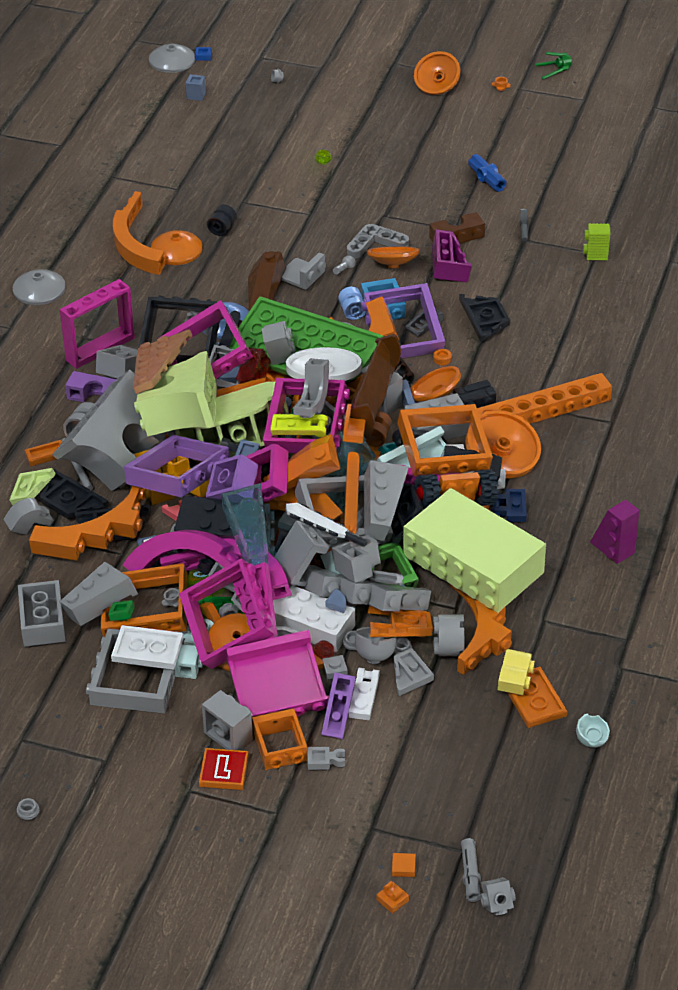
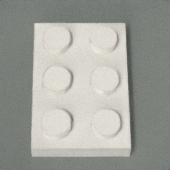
(147, 647)

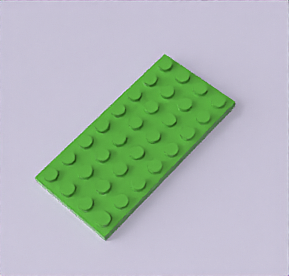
(308, 331)

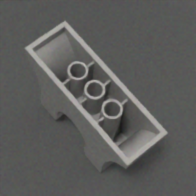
(101, 434)

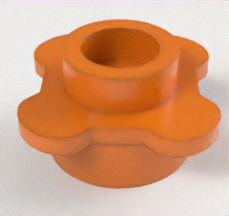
(501, 83)

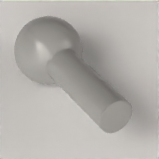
(347, 262)

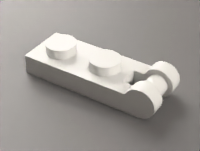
(364, 694)

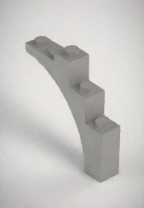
(379, 595)

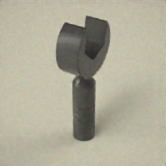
(523, 223)

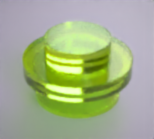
(323, 156)

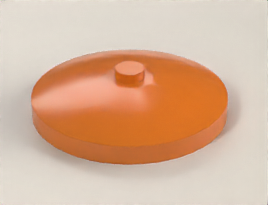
(510, 439)

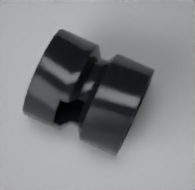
(221, 220)

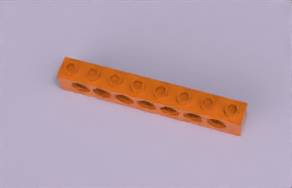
(556, 399)

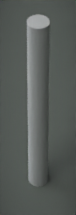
(82, 475)

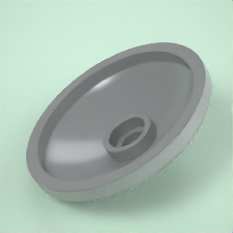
(171, 58)
(39, 287)

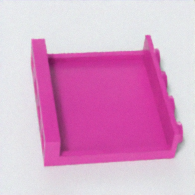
(277, 675)

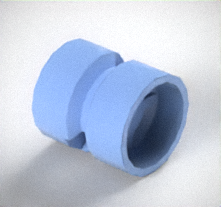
(350, 300)

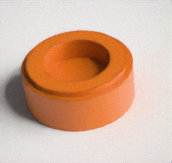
(442, 356)

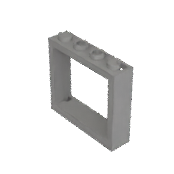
(329, 485)
(124, 698)

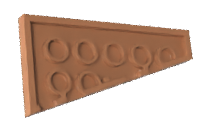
(154, 357)

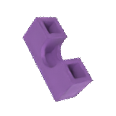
(83, 385)

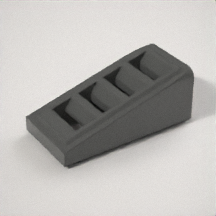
(420, 318)

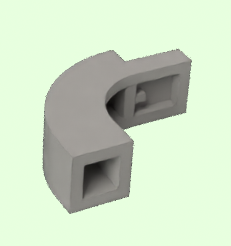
(314, 389)

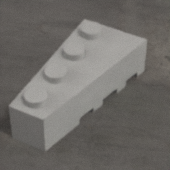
(381, 495)

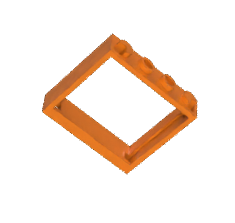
(444, 416)
(149, 578)

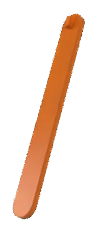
(351, 497)

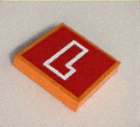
(223, 769)

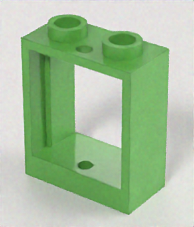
(395, 551)

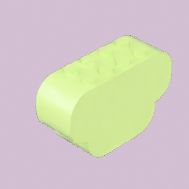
(238, 417)

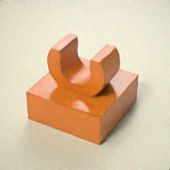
(392, 897)

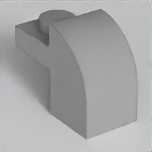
(26, 513)

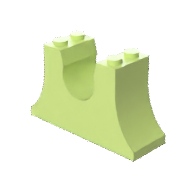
(180, 398)

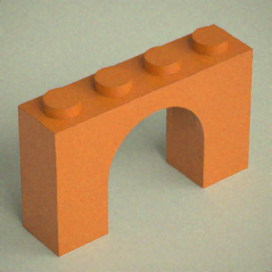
(380, 317)

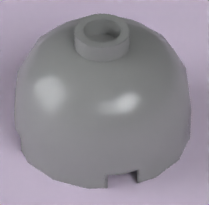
(374, 648)

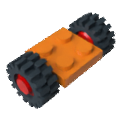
(477, 486)

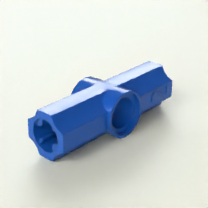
(487, 172)

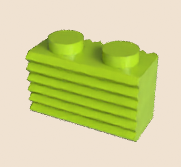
(597, 241)

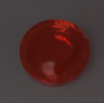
(323, 649)

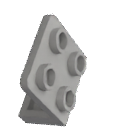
(304, 273)

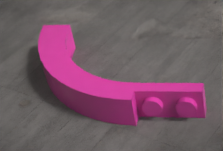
(153, 549)
(190, 558)

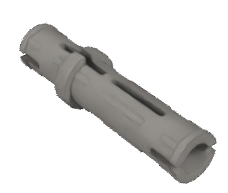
(471, 876)

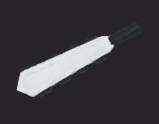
(309, 517)

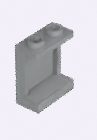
(298, 551)

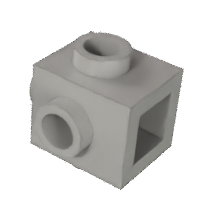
(497, 895)

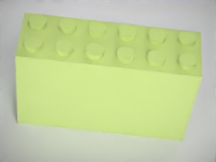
(474, 549)

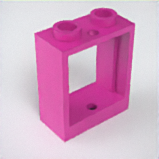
(278, 461)

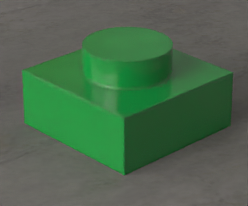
(121, 610)

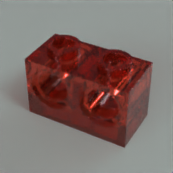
(255, 367)

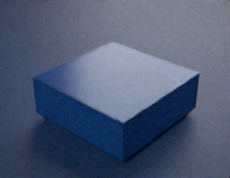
(203, 54)

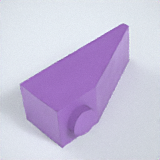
(338, 706)

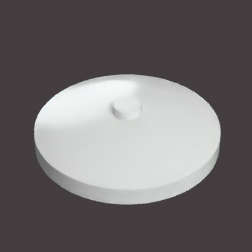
(342, 363)

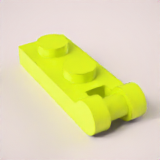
(295, 425)

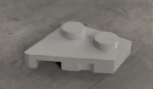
(410, 671)

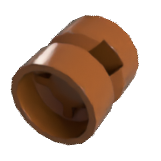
(380, 431)

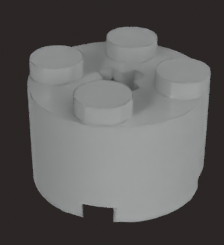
(449, 634)

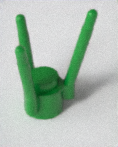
(563, 61)

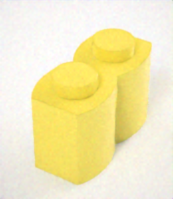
(515, 672)

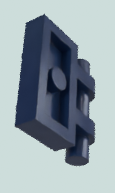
(515, 505)

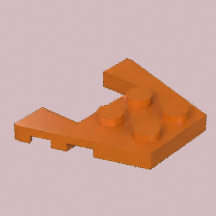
(401, 623)

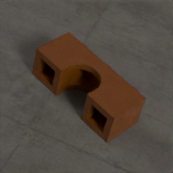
(471, 228)

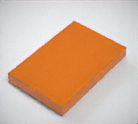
(539, 702)

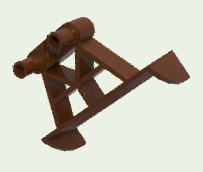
(370, 388)

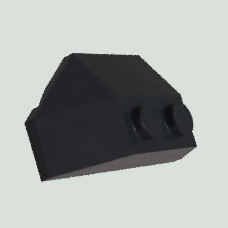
(408, 507)

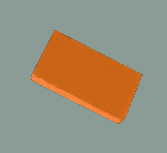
(353, 428)

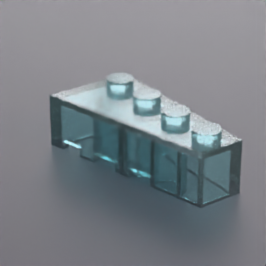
(247, 522)

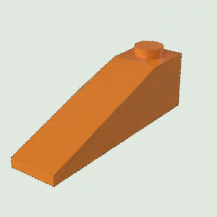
(312, 461)

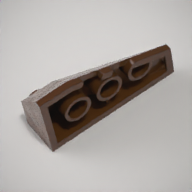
(265, 276)

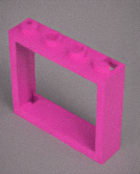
(208, 318)
(115, 337)
(295, 386)
(210, 585)

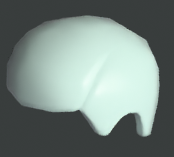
(592, 730)

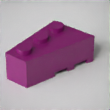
(448, 259)
(618, 532)

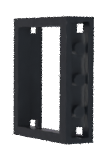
(176, 303)

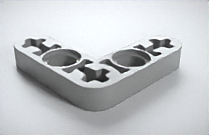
(376, 234)

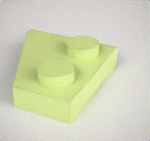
(30, 484)

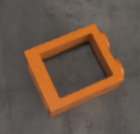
(285, 721)

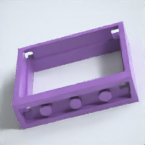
(407, 294)
(142, 469)

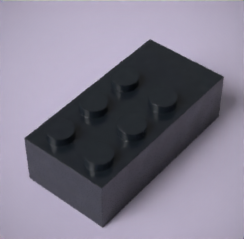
(203, 515)

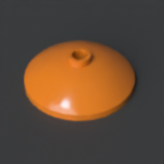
(434, 66)
(178, 246)
(393, 255)
(436, 384)
(224, 630)

